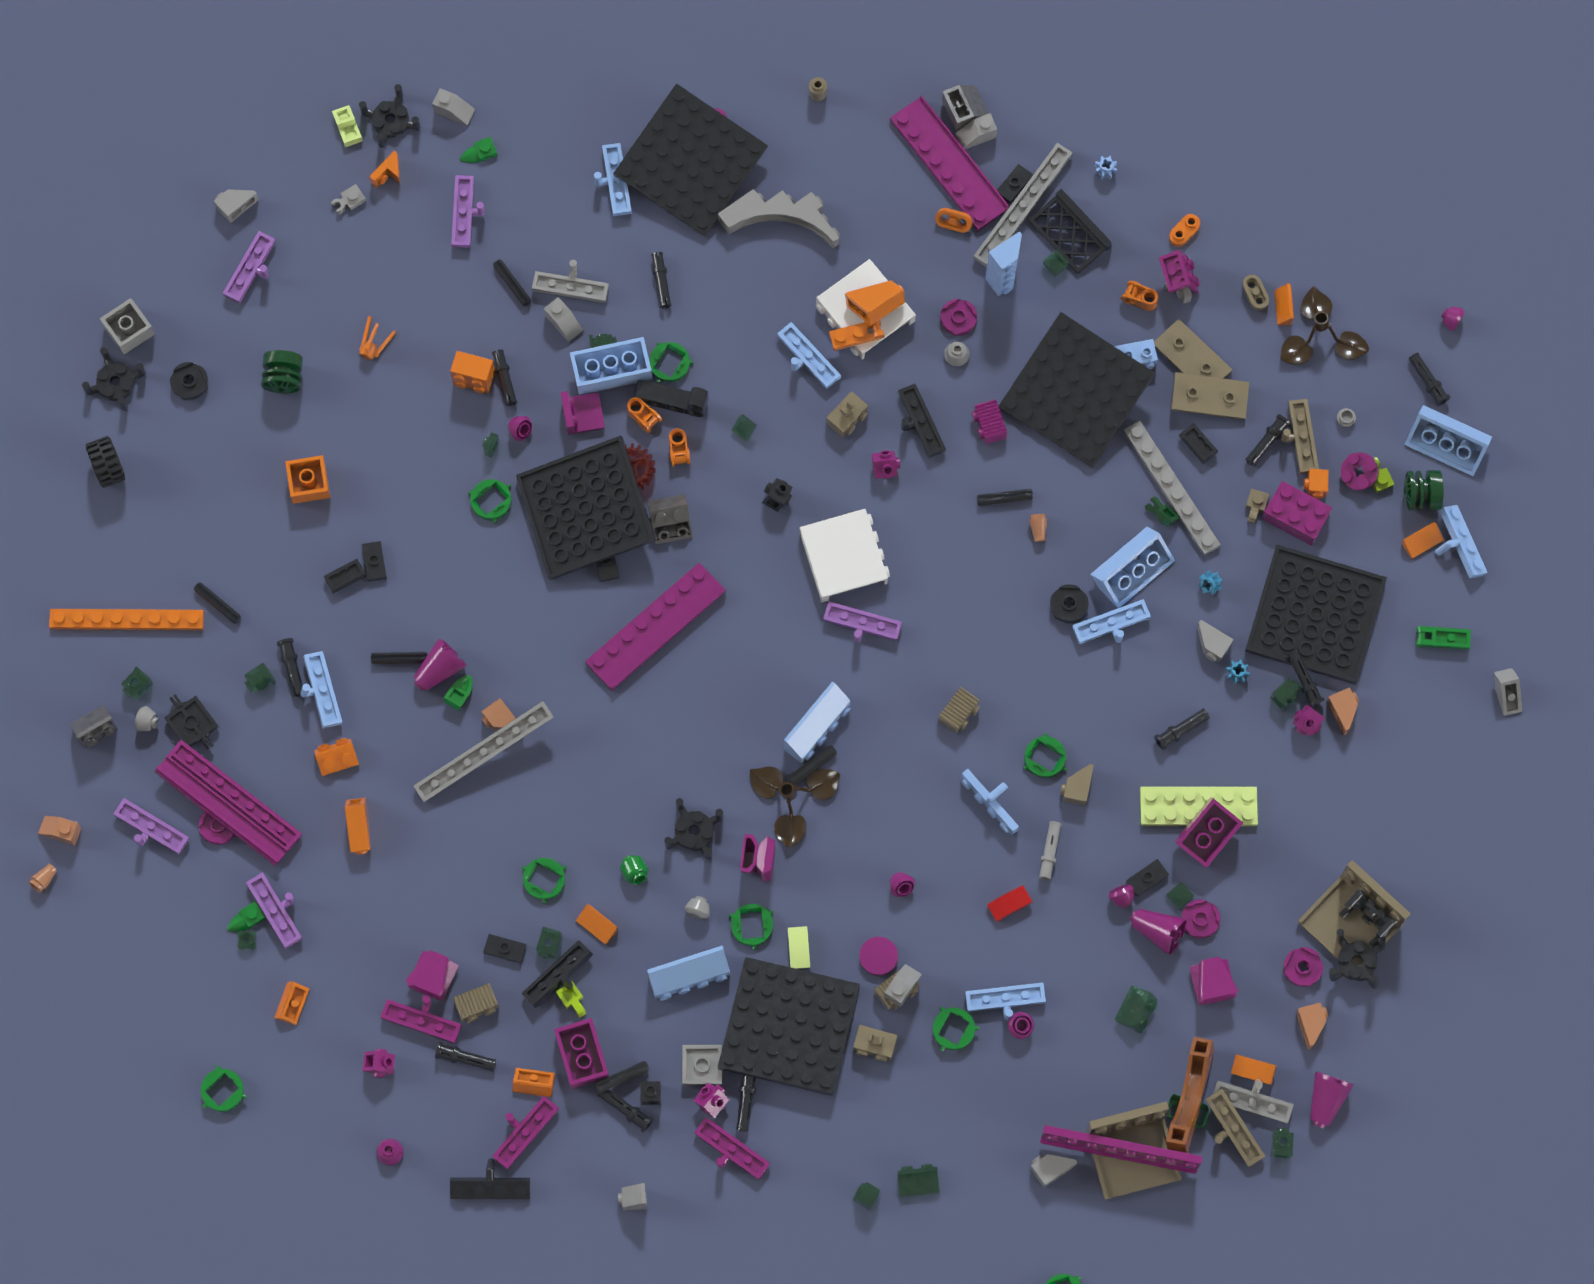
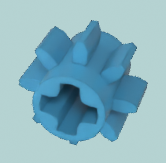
(1210, 582)
(1239, 665)

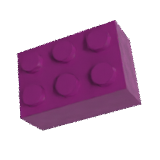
(1296, 513)
(1208, 832)
(581, 1053)

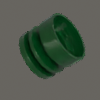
(281, 371)
(1424, 490)

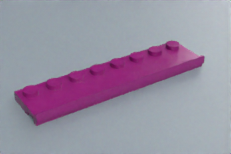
(949, 163)
(655, 626)
(228, 803)
(1120, 1149)

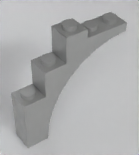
(753, 209)

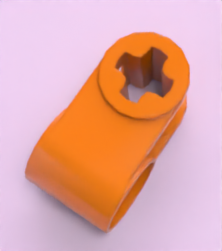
(1136, 295)
(645, 417)
(678, 451)

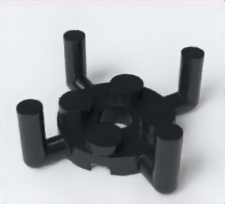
(390, 108)
(112, 371)
(691, 819)
(1370, 914)
(1353, 950)

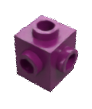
(885, 464)
(1303, 716)
(378, 1063)
(711, 1099)

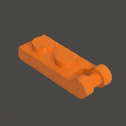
(855, 335)

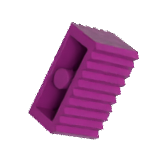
(989, 421)

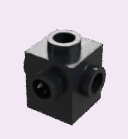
(777, 494)

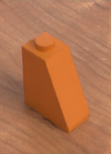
(875, 301)
(358, 825)

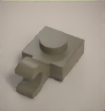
(1256, 502)

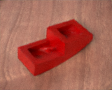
(1009, 903)

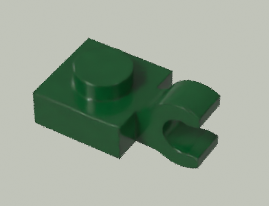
(1163, 512)

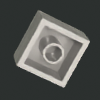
(127, 326)

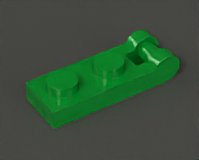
(1443, 637)

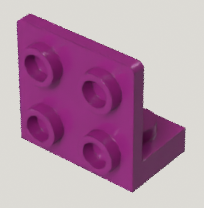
(1179, 272)
(582, 412)

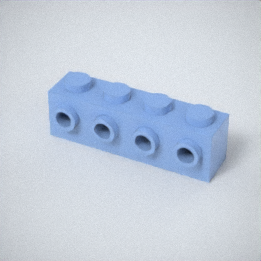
(1141, 351)

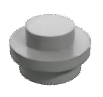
(1346, 417)

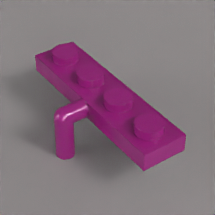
(421, 1020)
(524, 1131)
(731, 1149)

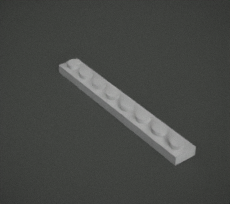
(1025, 201)
(1171, 488)
(483, 751)

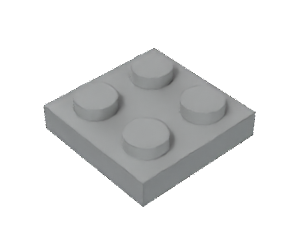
(701, 1064)

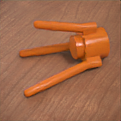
(368, 349)

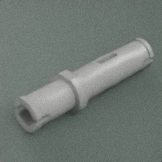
(1048, 857)

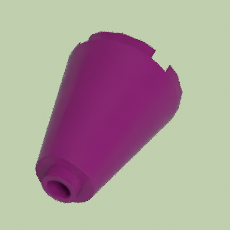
(438, 666)
(1159, 928)
(1327, 1098)

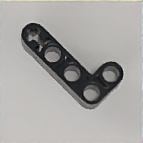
(672, 398)

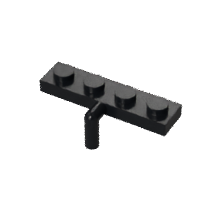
(920, 420)
(557, 974)
(489, 1187)

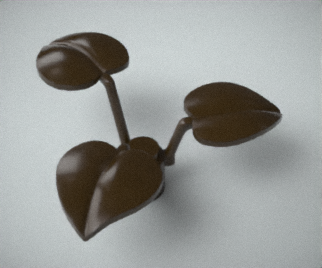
(1318, 307)
(769, 780)

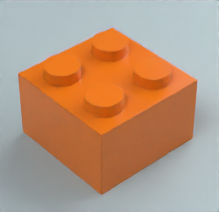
(472, 372)
(307, 479)

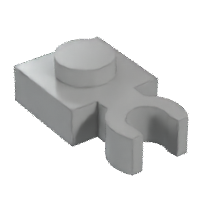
(350, 198)

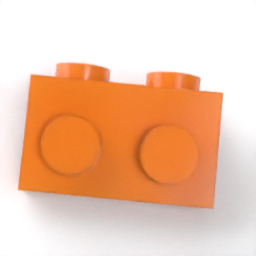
(336, 756)

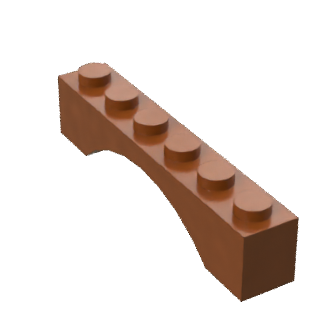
(1197, 1072)

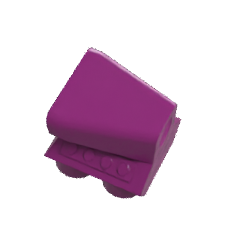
(758, 857)
(432, 975)
(1213, 981)

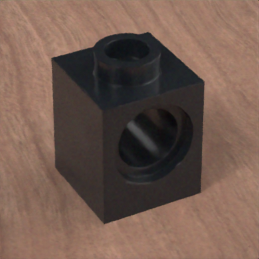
(650, 1093)

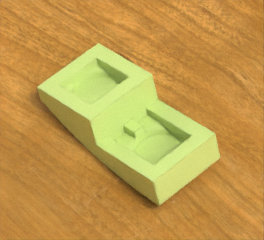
(347, 126)
(798, 947)

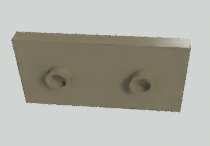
(1190, 353)
(1209, 396)

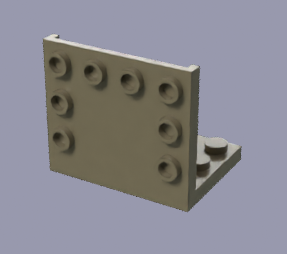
(1323, 919)
(1138, 1126)

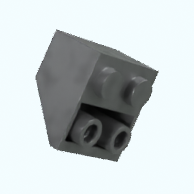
(963, 105)
(670, 519)
(93, 727)

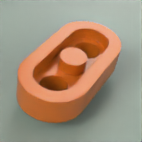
(953, 221)
(1184, 229)

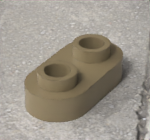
(1255, 293)

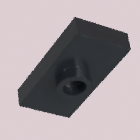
(1014, 183)
(1198, 443)
(374, 561)
(608, 570)
(344, 576)
(1147, 877)
(504, 948)

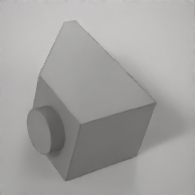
(452, 107)
(977, 131)
(234, 202)
(563, 319)
(1213, 642)
(1508, 691)
(902, 985)
(1051, 1168)
(633, 1197)

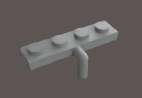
(570, 286)
(1255, 1101)

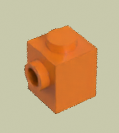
(1317, 483)

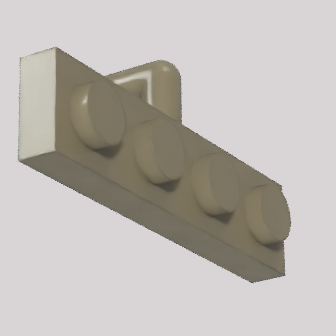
(1302, 435)
(1234, 1128)

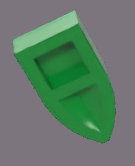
(479, 152)
(459, 692)
(246, 918)

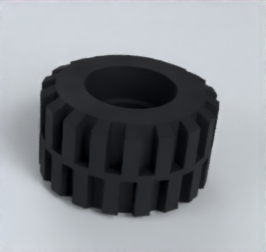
(105, 461)

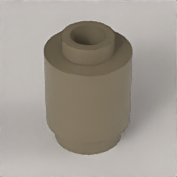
(817, 89)

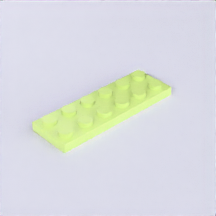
(1180, 804)

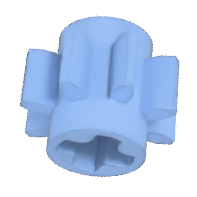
(1103, 171)

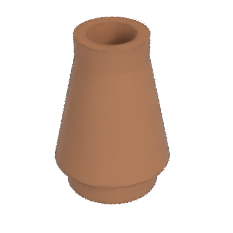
(1038, 525)
(42, 878)

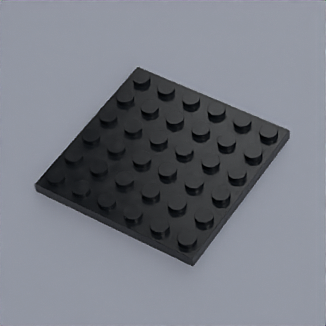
(690, 160)
(1076, 389)
(585, 508)
(1317, 609)
(788, 1026)

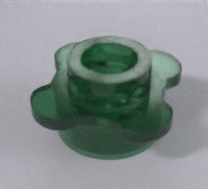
(244, 935)

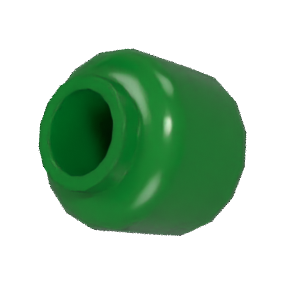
(634, 869)

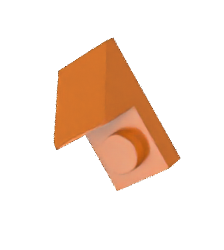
(388, 167)

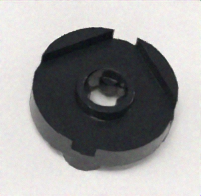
(187, 391)
(1072, 614)

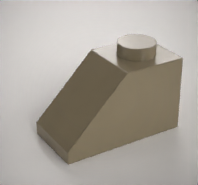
(1077, 786)

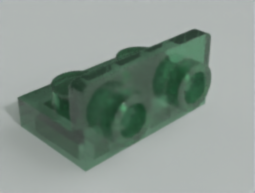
(1136, 1009)
(918, 1181)

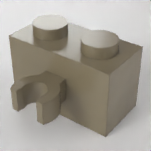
(847, 415)
(874, 1043)

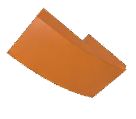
(1253, 1069)

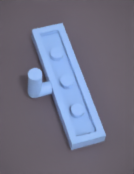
(618, 189)
(808, 356)
(1462, 541)
(1111, 622)
(321, 689)
(994, 808)
(1005, 998)

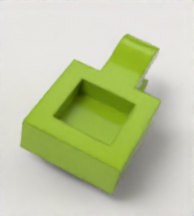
(1384, 480)
(571, 998)

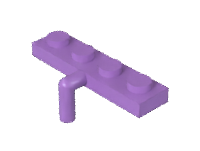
(463, 211)
(250, 267)
(862, 622)
(150, 827)
(275, 909)

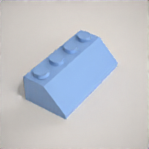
(1003, 265)
(611, 366)
(1448, 440)
(1133, 567)
(817, 723)
(689, 973)

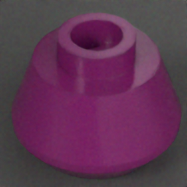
(1452, 317)
(520, 427)
(901, 884)
(1122, 895)
(1025, 1025)
(387, 1157)

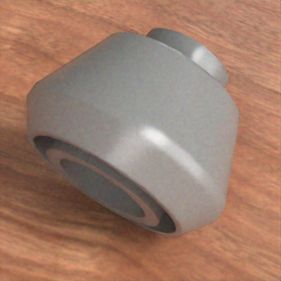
(956, 354)
(146, 719)
(698, 908)

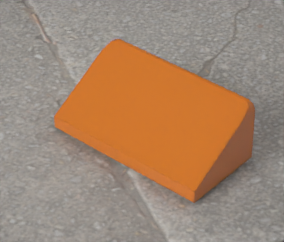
(1284, 305)
(1422, 540)
(597, 924)
(291, 1003)
(533, 1082)

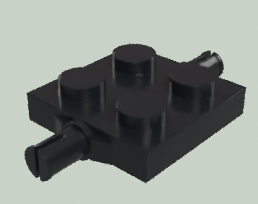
(191, 721)

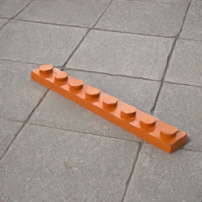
(126, 619)

